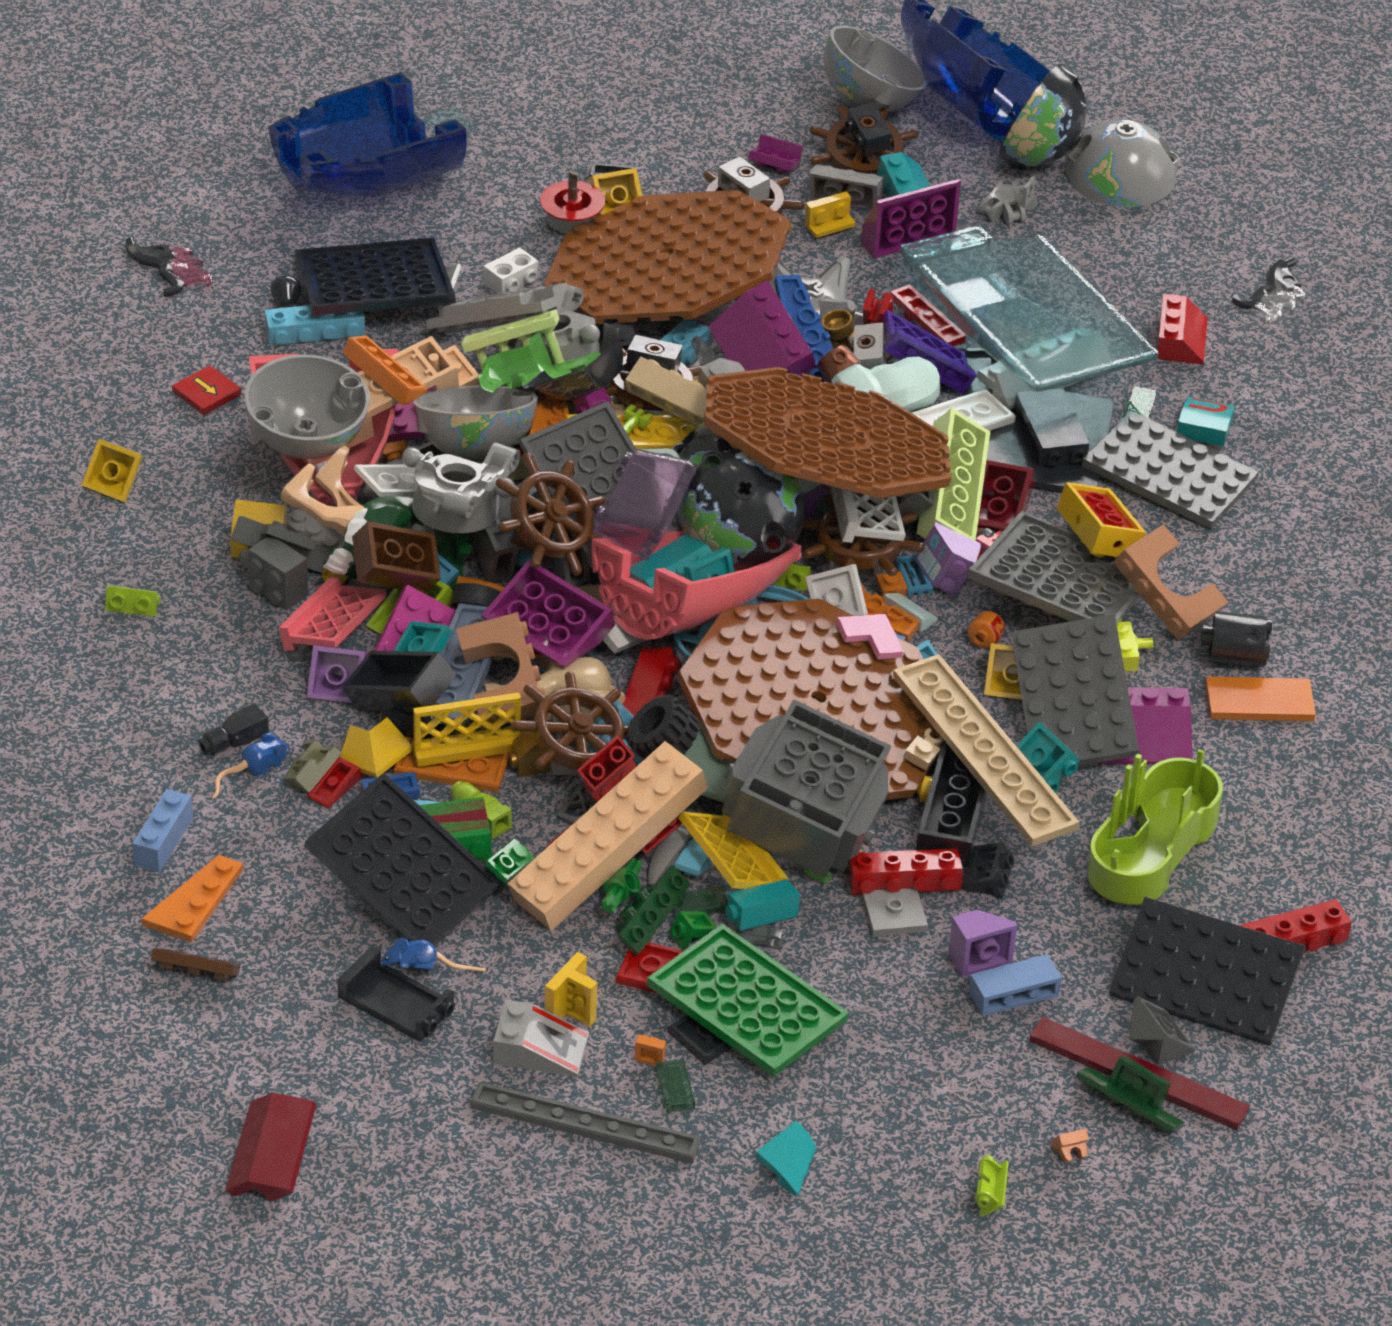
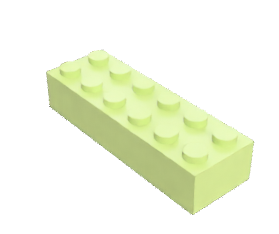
(959, 504)

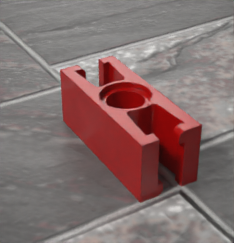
(875, 308)

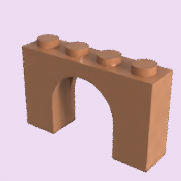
(1177, 612)
(505, 638)

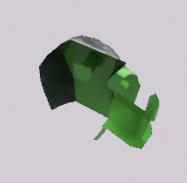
(532, 368)

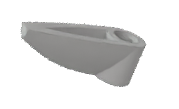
(667, 853)

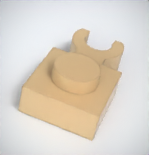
(923, 750)

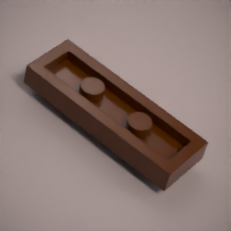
(195, 963)

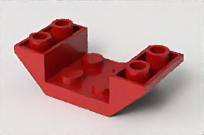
(606, 770)

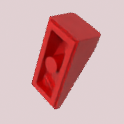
(335, 783)

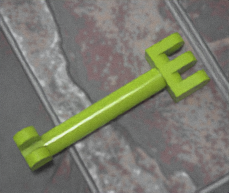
(636, 418)

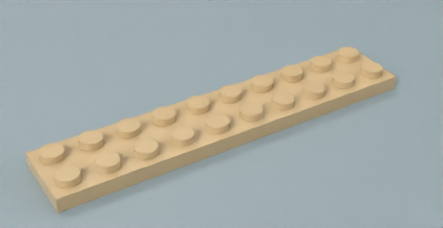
(986, 750)

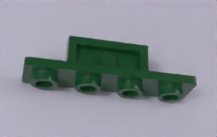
(454, 549)
(650, 909)
(1136, 1089)

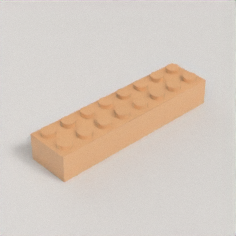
(607, 835)

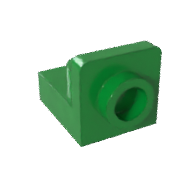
(690, 925)

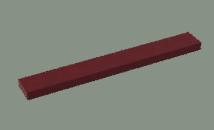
(1104, 1058)

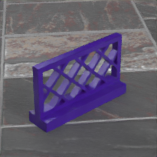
(911, 341)

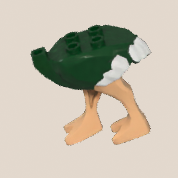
(348, 514)

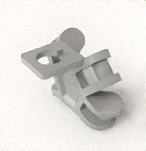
(1008, 195)

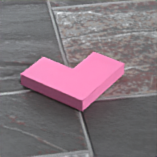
(873, 629)

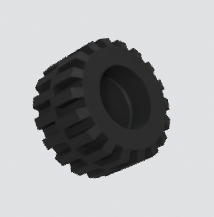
(659, 722)

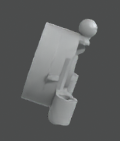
(574, 332)
(457, 492)

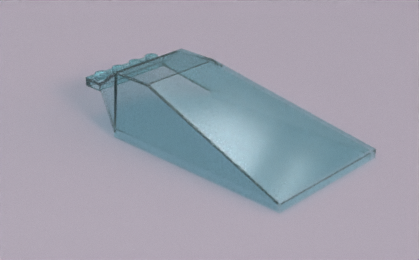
(1025, 307)

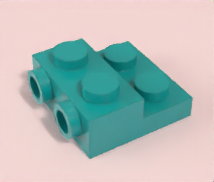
(710, 566)
(424, 637)
(1048, 755)

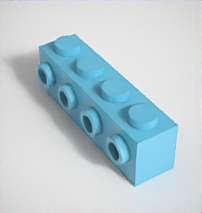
(298, 325)
(683, 334)

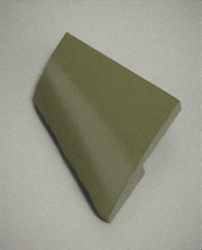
(311, 765)

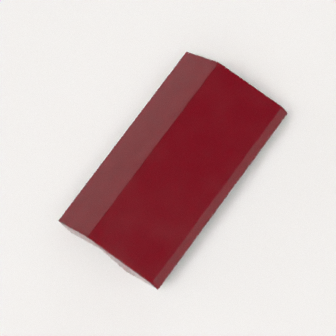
(271, 1146)

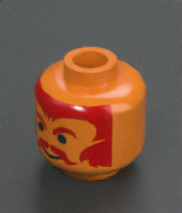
(986, 627)

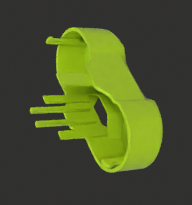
(1175, 809)

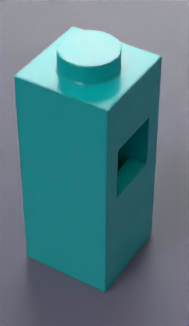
(762, 904)

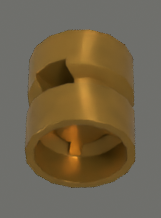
(839, 326)

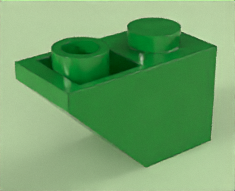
(509, 862)

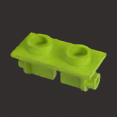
(794, 577)
(132, 601)
(992, 1186)

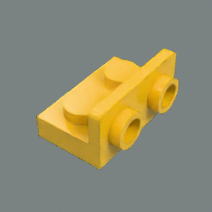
(829, 215)

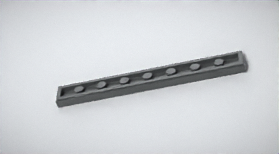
(585, 1122)

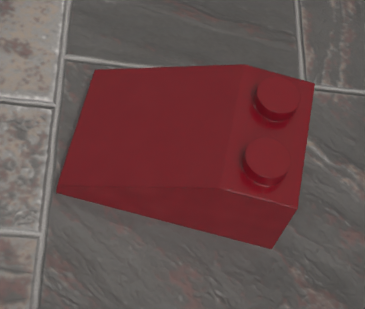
(1004, 494)

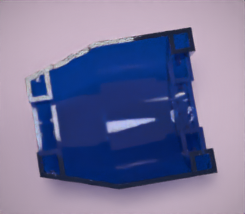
(971, 66)
(365, 142)

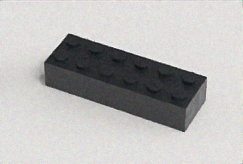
(952, 807)

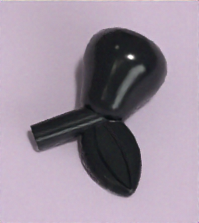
(286, 291)

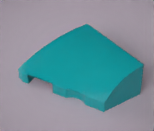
(789, 1156)

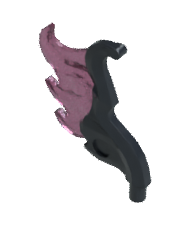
(172, 264)

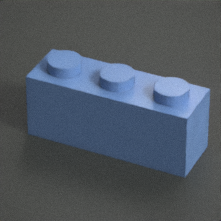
(162, 830)
(1015, 985)

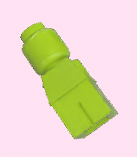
(498, 815)

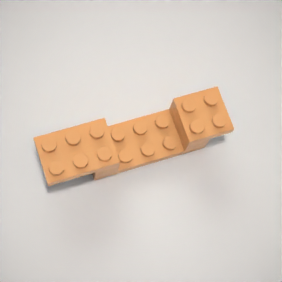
(428, 364)

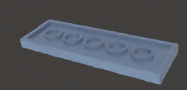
(469, 675)

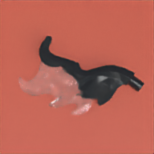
(1278, 295)

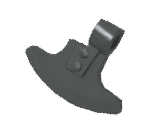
(760, 936)

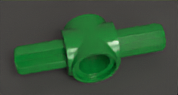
(621, 885)

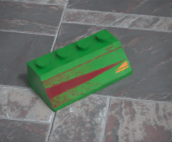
(466, 823)

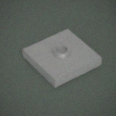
(894, 912)

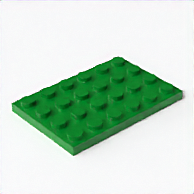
(747, 999)

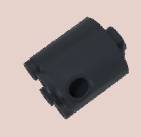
(1229, 639)

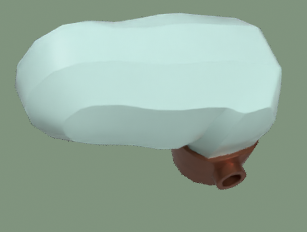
(909, 382)

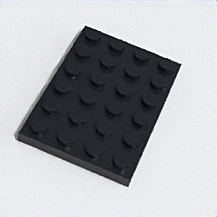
(402, 863)
(1208, 970)

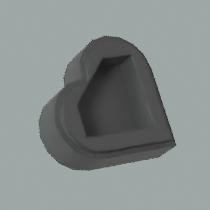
(300, 653)

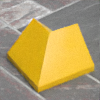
(112, 470)
(375, 749)

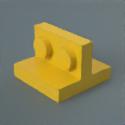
(573, 992)

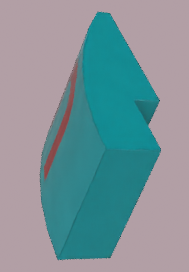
(1206, 420)

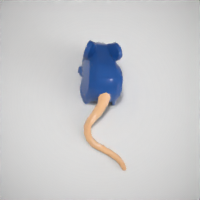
(258, 758)
(418, 954)

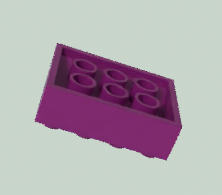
(911, 218)
(761, 333)
(558, 616)
(1160, 724)

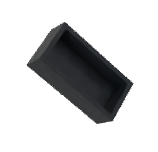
(398, 680)

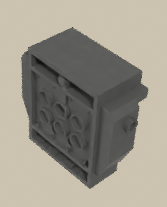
(808, 788)

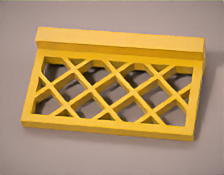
(469, 742)
(732, 853)

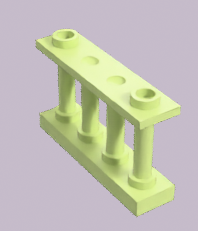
(522, 329)

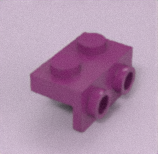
(777, 153)

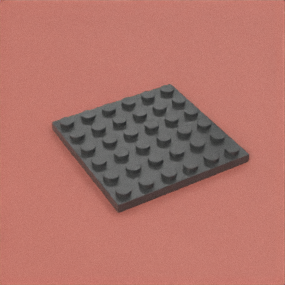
(1053, 572)

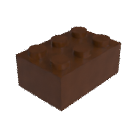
(396, 557)

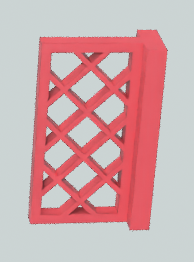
(323, 606)

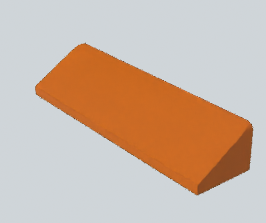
(383, 369)

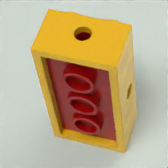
(1099, 519)

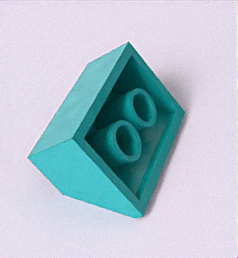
(901, 174)
(671, 557)

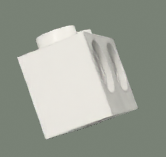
(511, 271)

